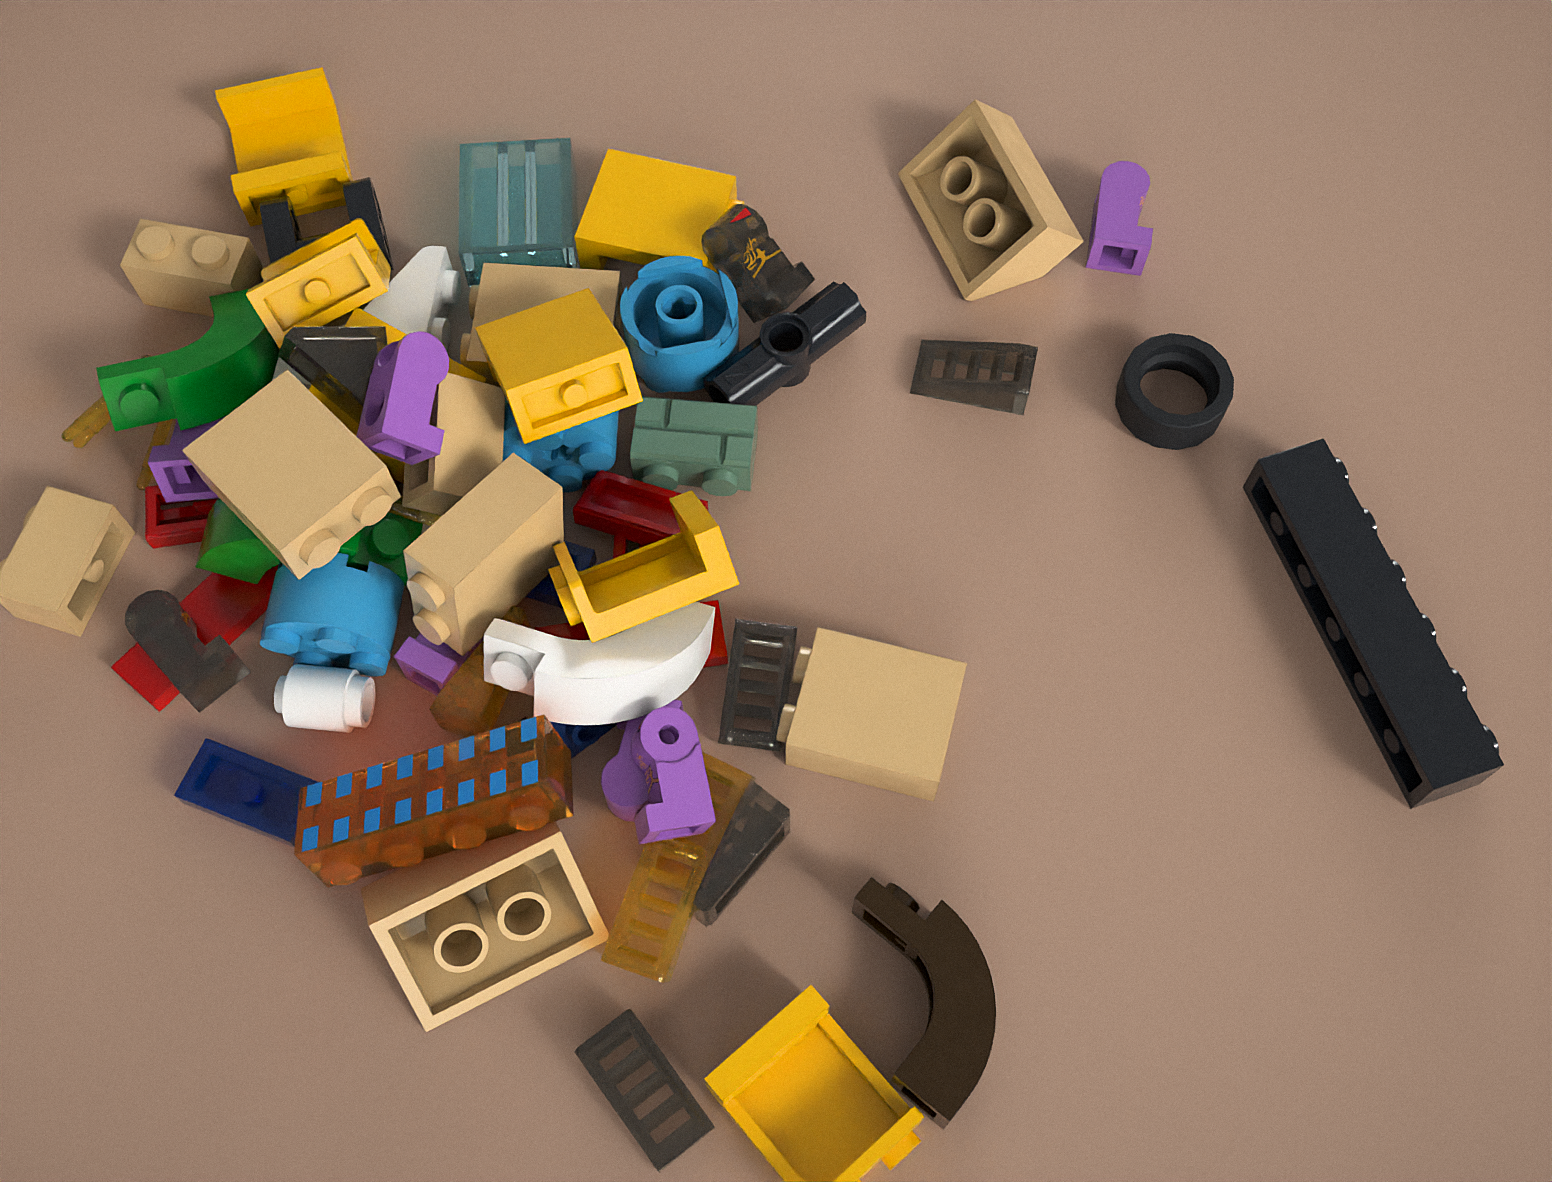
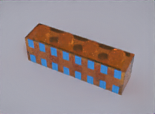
(435, 802)

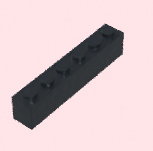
(1371, 624)

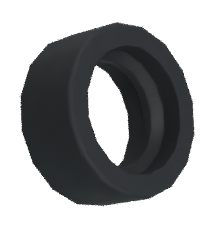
(1190, 357)

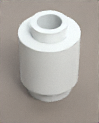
(325, 698)

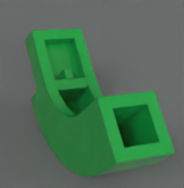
(199, 379)
(238, 553)

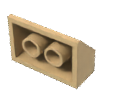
(988, 204)
(482, 920)

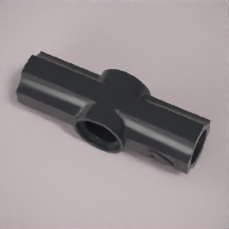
(808, 330)

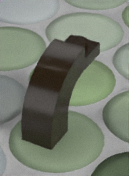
(959, 993)

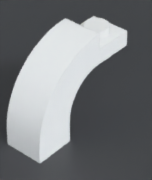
(602, 679)

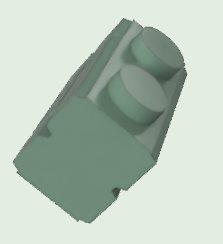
(694, 444)

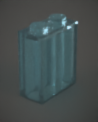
(517, 205)

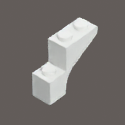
(415, 299)

